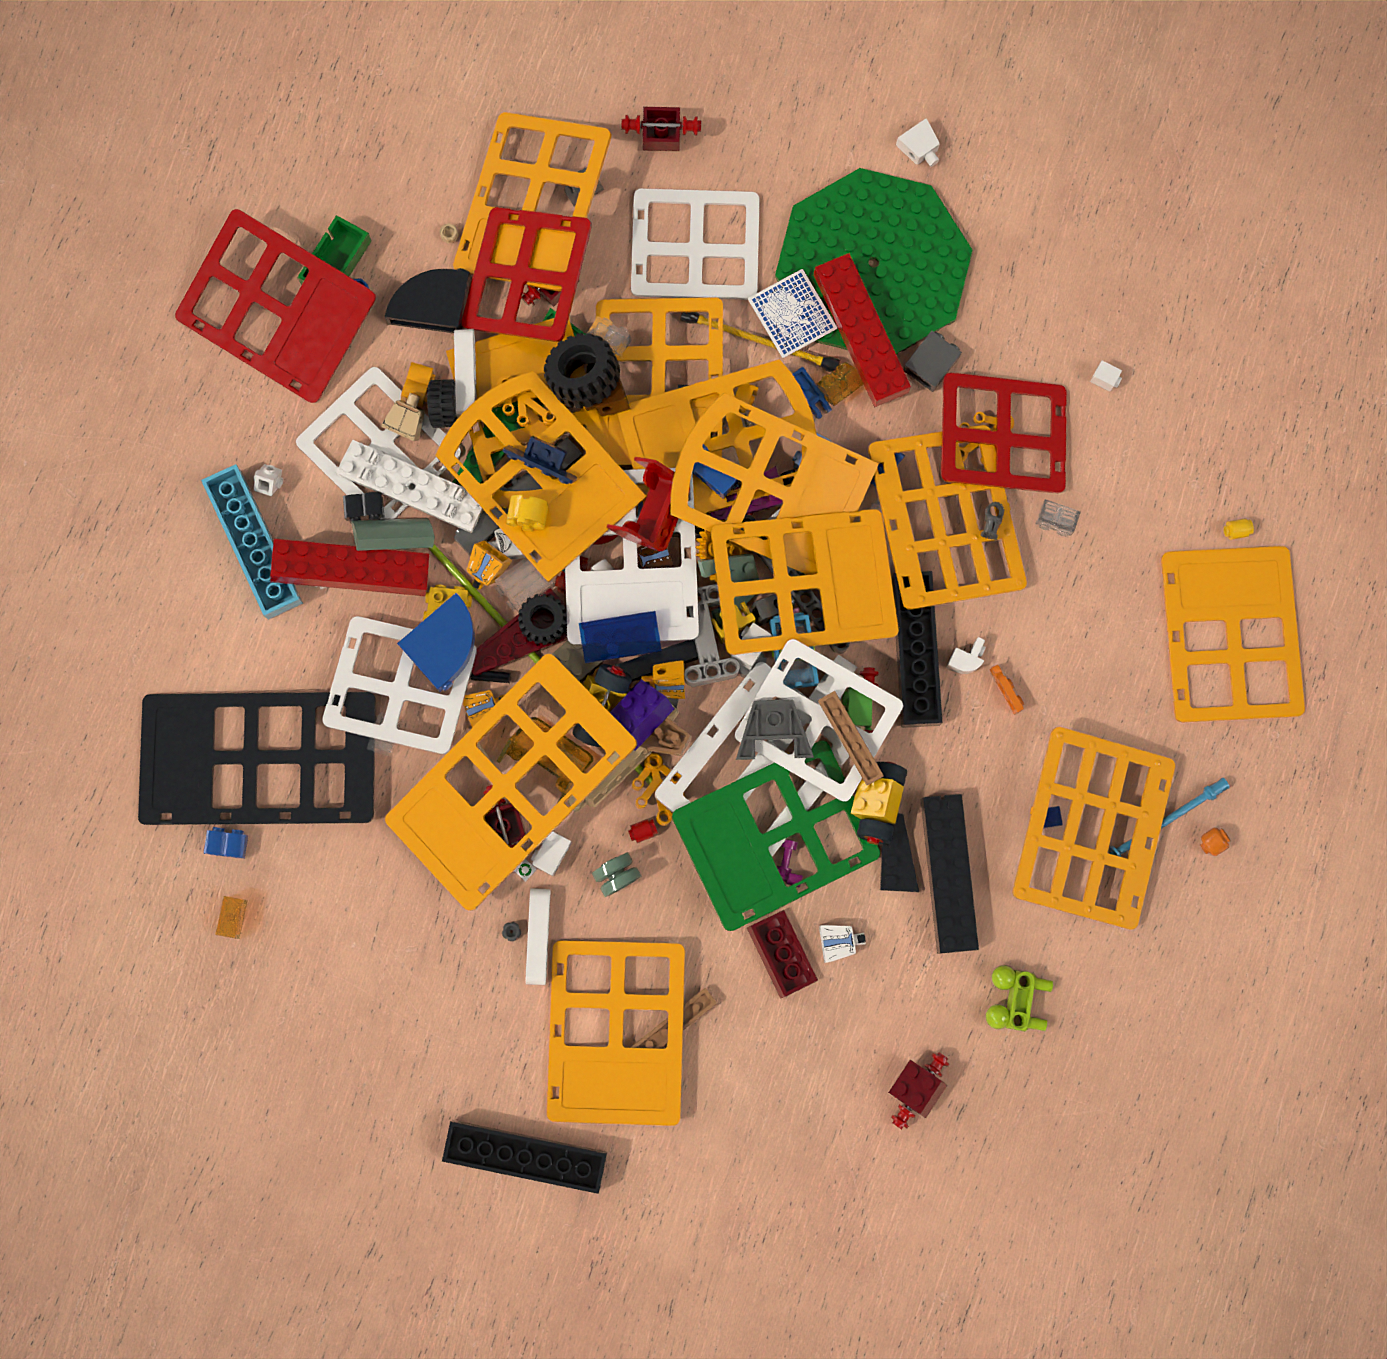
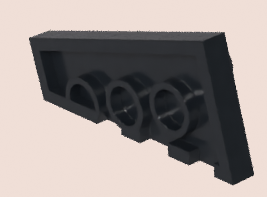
(897, 862)

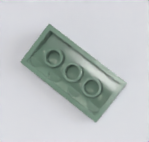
(393, 534)

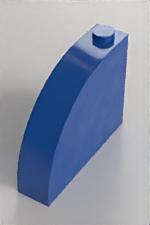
(442, 643)

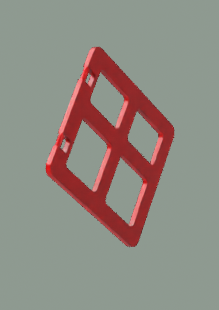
(522, 273)
(1003, 438)

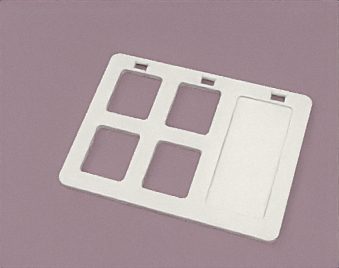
(636, 590)

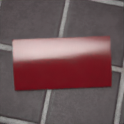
(782, 954)

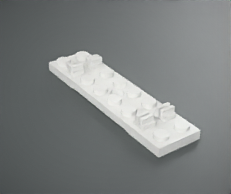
(393, 477)

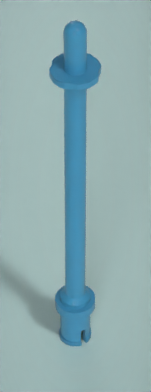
(1209, 793)

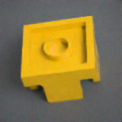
(742, 621)

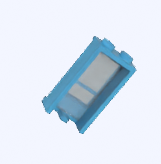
(801, 672)

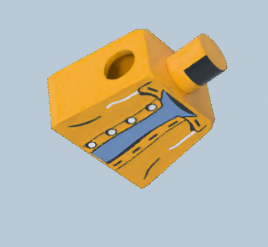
(486, 564)
(668, 679)
(478, 705)

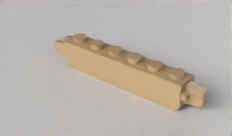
(620, 772)

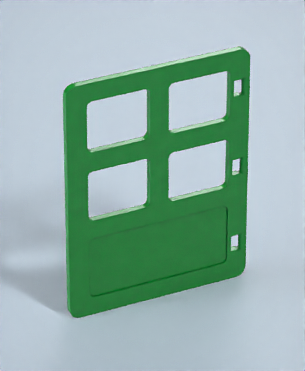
(736, 857)

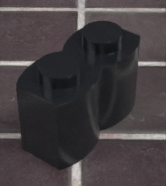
(363, 506)

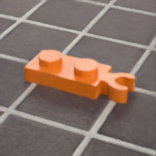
(1006, 687)

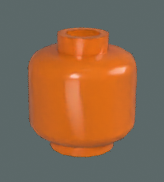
(1215, 841)

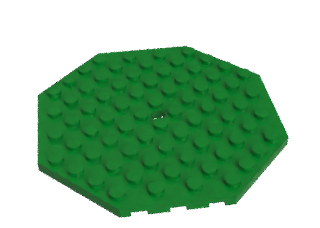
(900, 226)

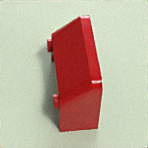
(654, 523)

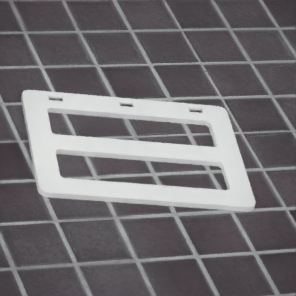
(725, 720)

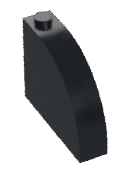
(431, 301)

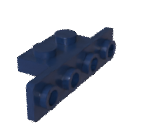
(544, 457)

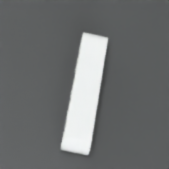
(464, 369)
(538, 936)

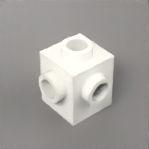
(268, 479)

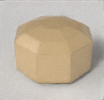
(448, 233)

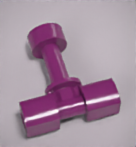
(785, 872)

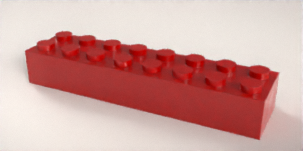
(861, 330)
(349, 569)

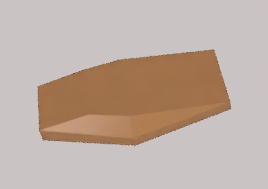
(667, 739)

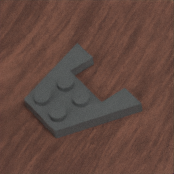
(774, 721)

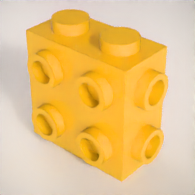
(440, 594)

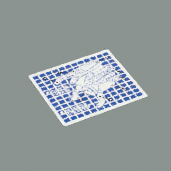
(792, 313)

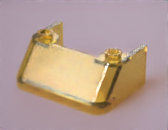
(521, 743)

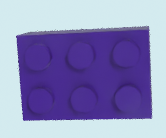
(642, 711)

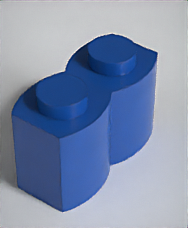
(226, 844)

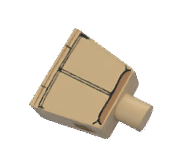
(405, 418)

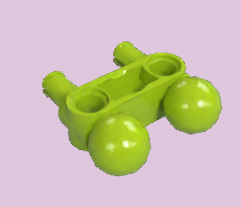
(1019, 1000)

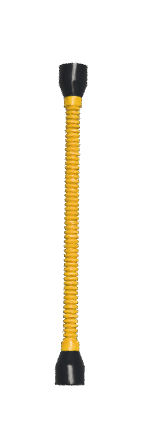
(827, 363)

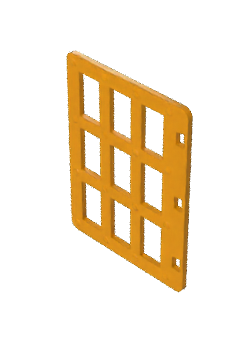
(902, 543)
(1148, 824)

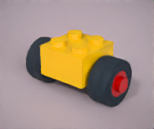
(609, 689)
(879, 804)

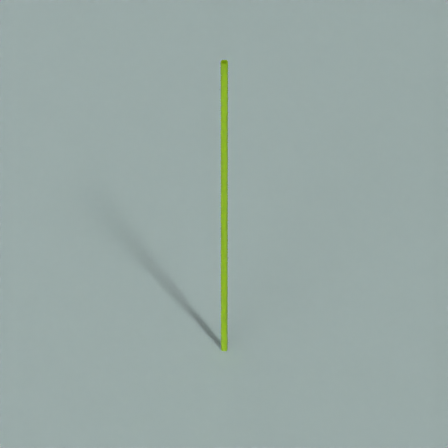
(491, 610)

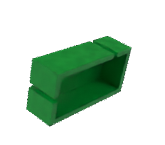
(344, 250)

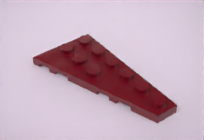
(510, 644)

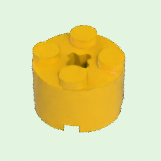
(527, 513)

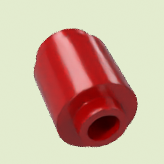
(642, 830)

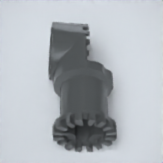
(992, 522)

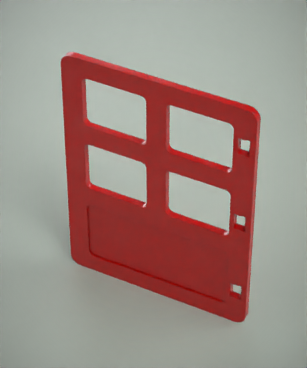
(312, 329)

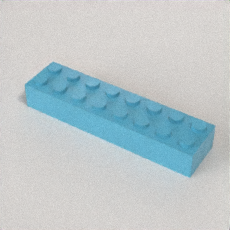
(249, 539)

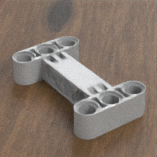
(707, 646)

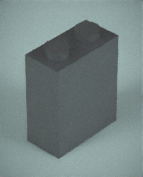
(932, 360)

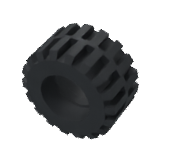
(441, 403)
(542, 603)

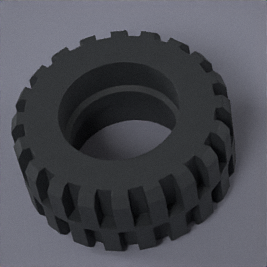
(574, 353)

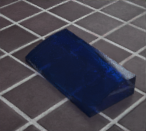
(620, 637)

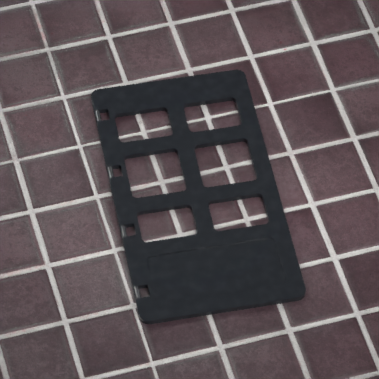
(181, 759)

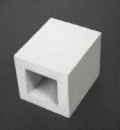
(1106, 376)

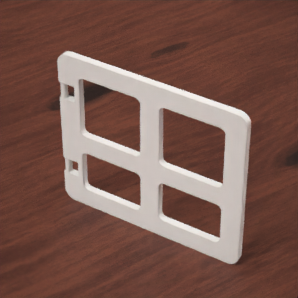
(695, 248)
(381, 440)
(843, 678)
(396, 691)

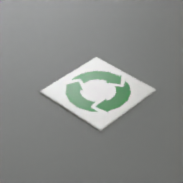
(525, 870)

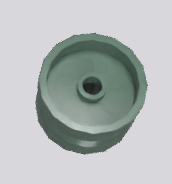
(616, 874)

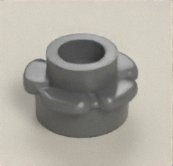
(506, 931)

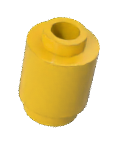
(1238, 529)

